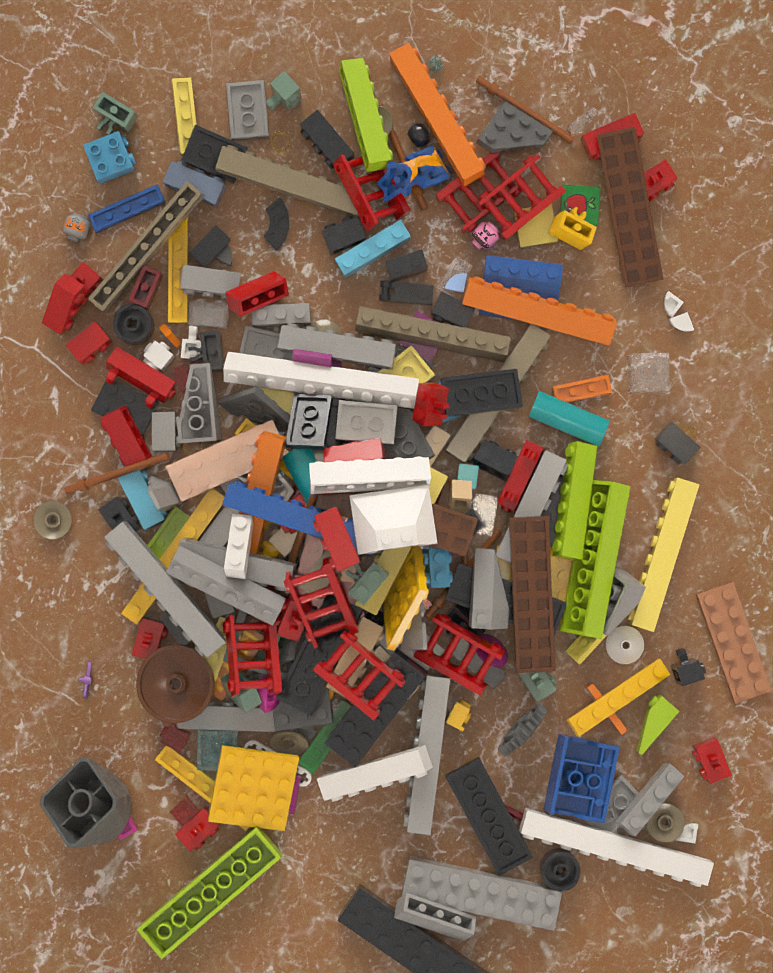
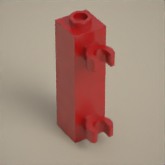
(140, 375)
(520, 476)

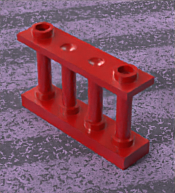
(447, 193)
(537, 204)
(397, 206)
(334, 588)
(270, 664)
(459, 673)
(355, 694)

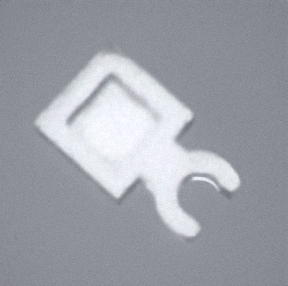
(579, 124)

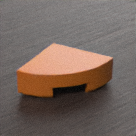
(170, 335)

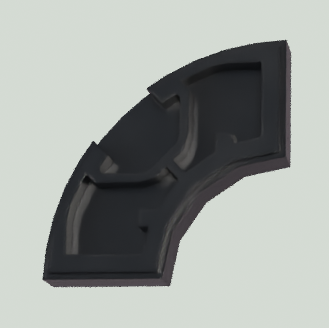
(278, 225)

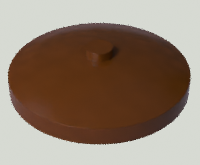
(175, 684)

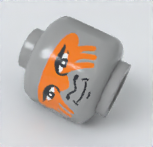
(76, 227)

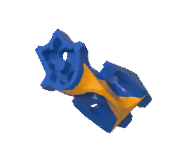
(414, 172)

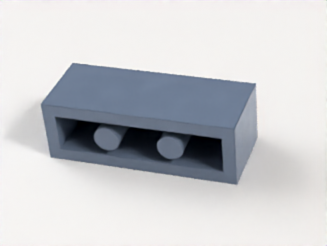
(179, 173)

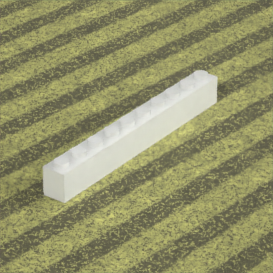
(318, 379)
(616, 846)

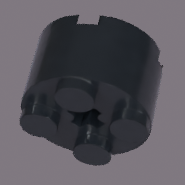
(143, 321)
(569, 864)

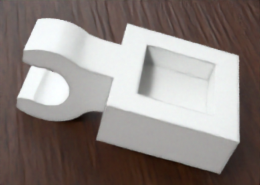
(191, 341)

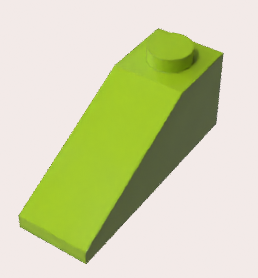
(656, 719)

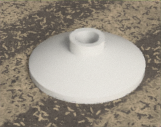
(617, 638)

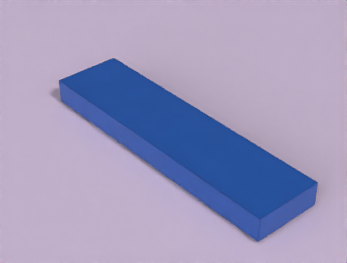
(126, 208)

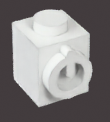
(158, 355)

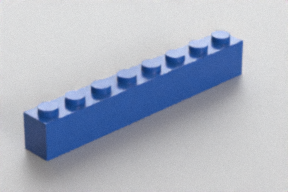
(277, 510)

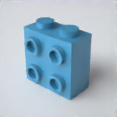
(110, 157)
(437, 567)

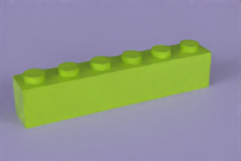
(365, 114)
(574, 501)

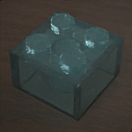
(210, 744)

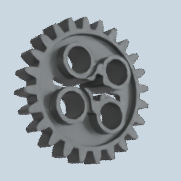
(522, 729)

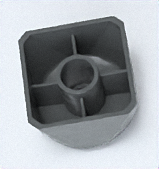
(87, 805)

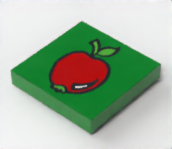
(584, 198)

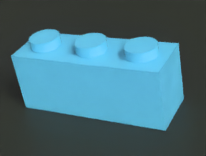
(136, 488)

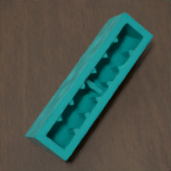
(569, 418)
(298, 466)

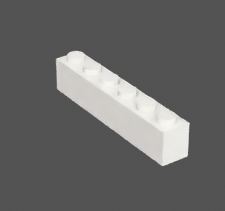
(368, 475)
(375, 773)

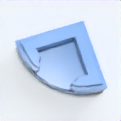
(457, 283)

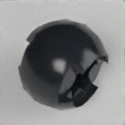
(419, 135)

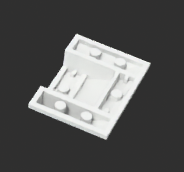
(393, 519)

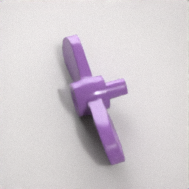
(86, 680)

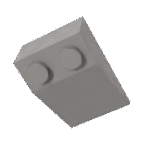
(624, 597)

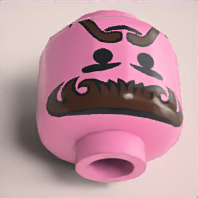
(485, 235)

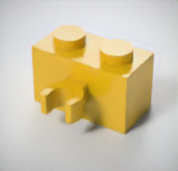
(572, 229)

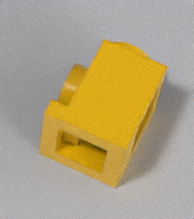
(459, 714)

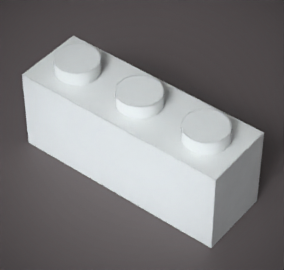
(238, 546)

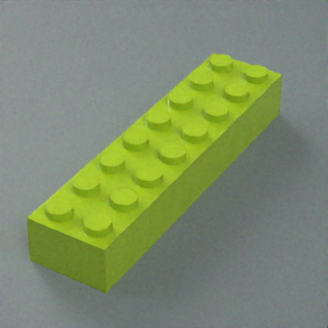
(593, 575)
(209, 891)

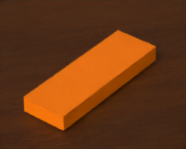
(583, 389)
(613, 718)

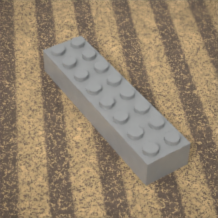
(165, 588)
(431, 729)
(483, 892)

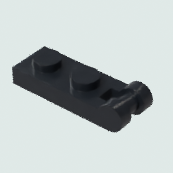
(407, 293)

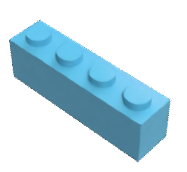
(372, 249)

